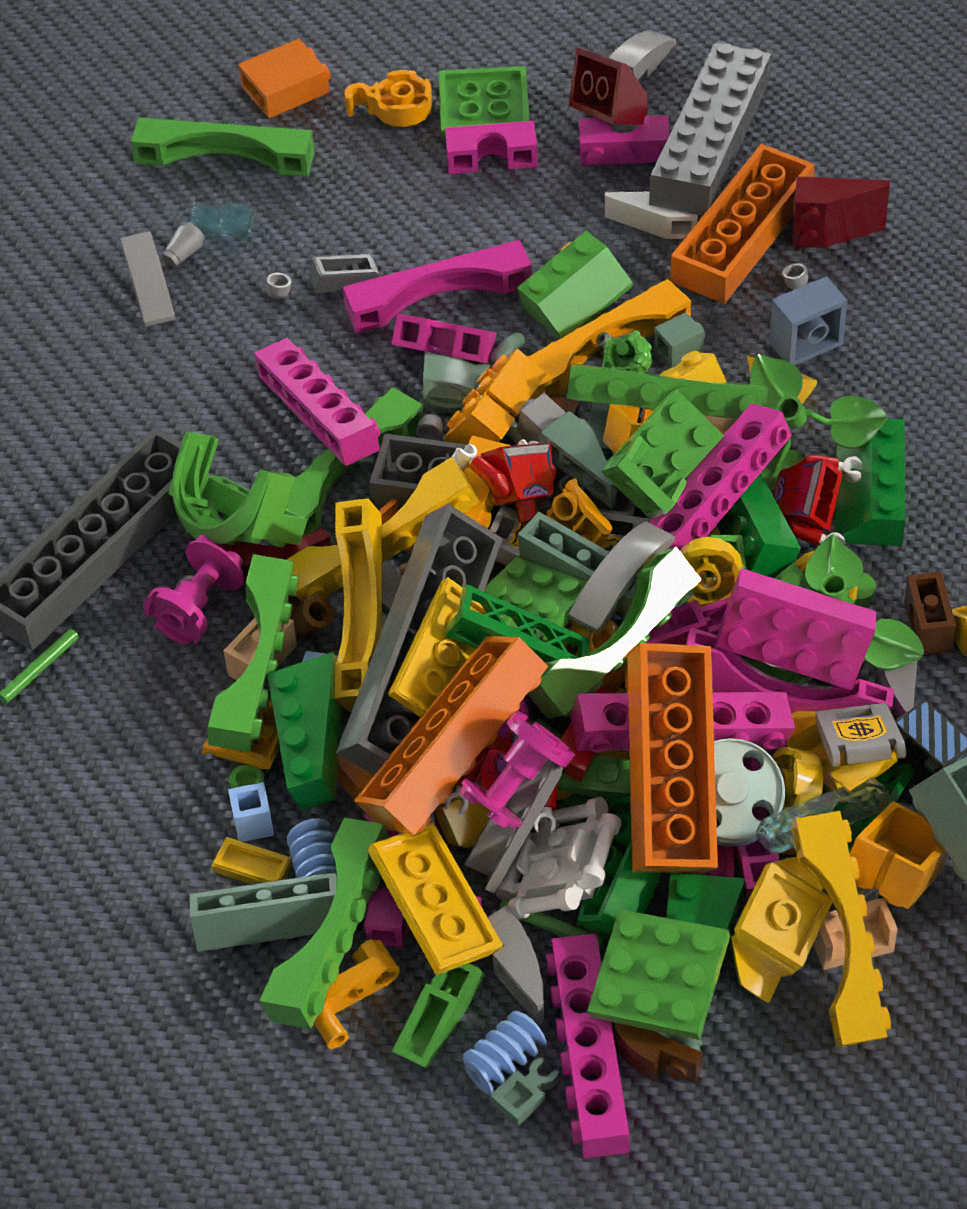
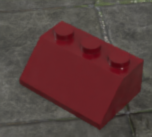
(607, 89)

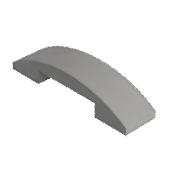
(616, 574)

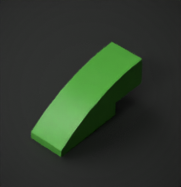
(437, 1014)

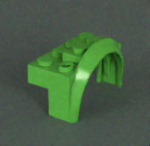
(248, 513)

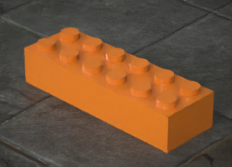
(739, 225)
(451, 734)
(672, 759)

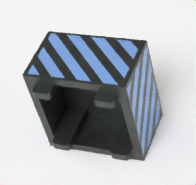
(929, 741)

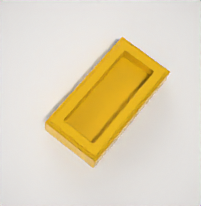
(250, 863)

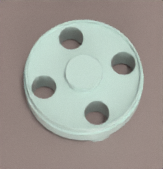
(742, 790)

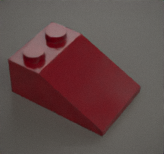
(838, 210)

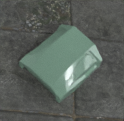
(449, 381)

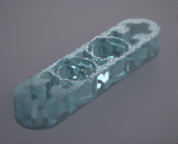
(853, 812)

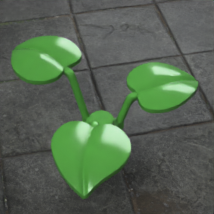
(853, 417)
(833, 573)

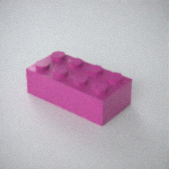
(796, 629)

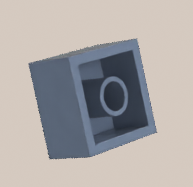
(808, 321)

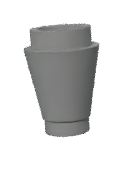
(183, 244)

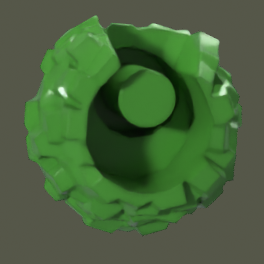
(628, 353)

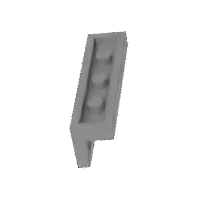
(498, 845)

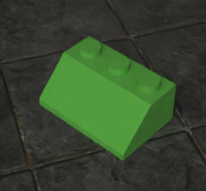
(574, 286)

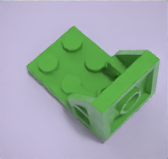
(662, 454)

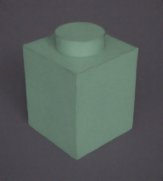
(678, 338)

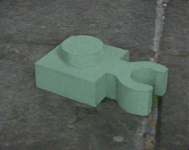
(523, 1095)

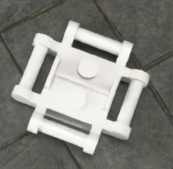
(561, 865)

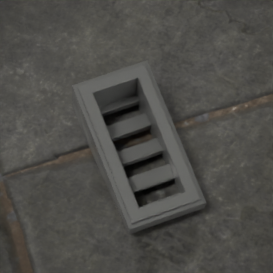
(335, 272)

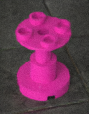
(180, 610)
(524, 760)

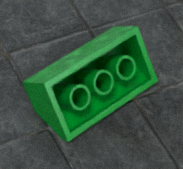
(875, 506)

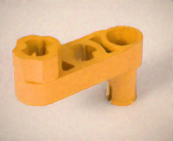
(373, 972)

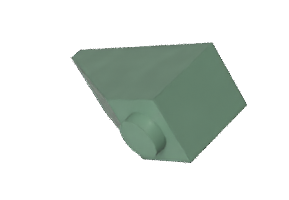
(579, 455)

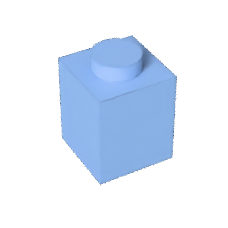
(251, 812)

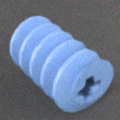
(311, 848)
(501, 1048)

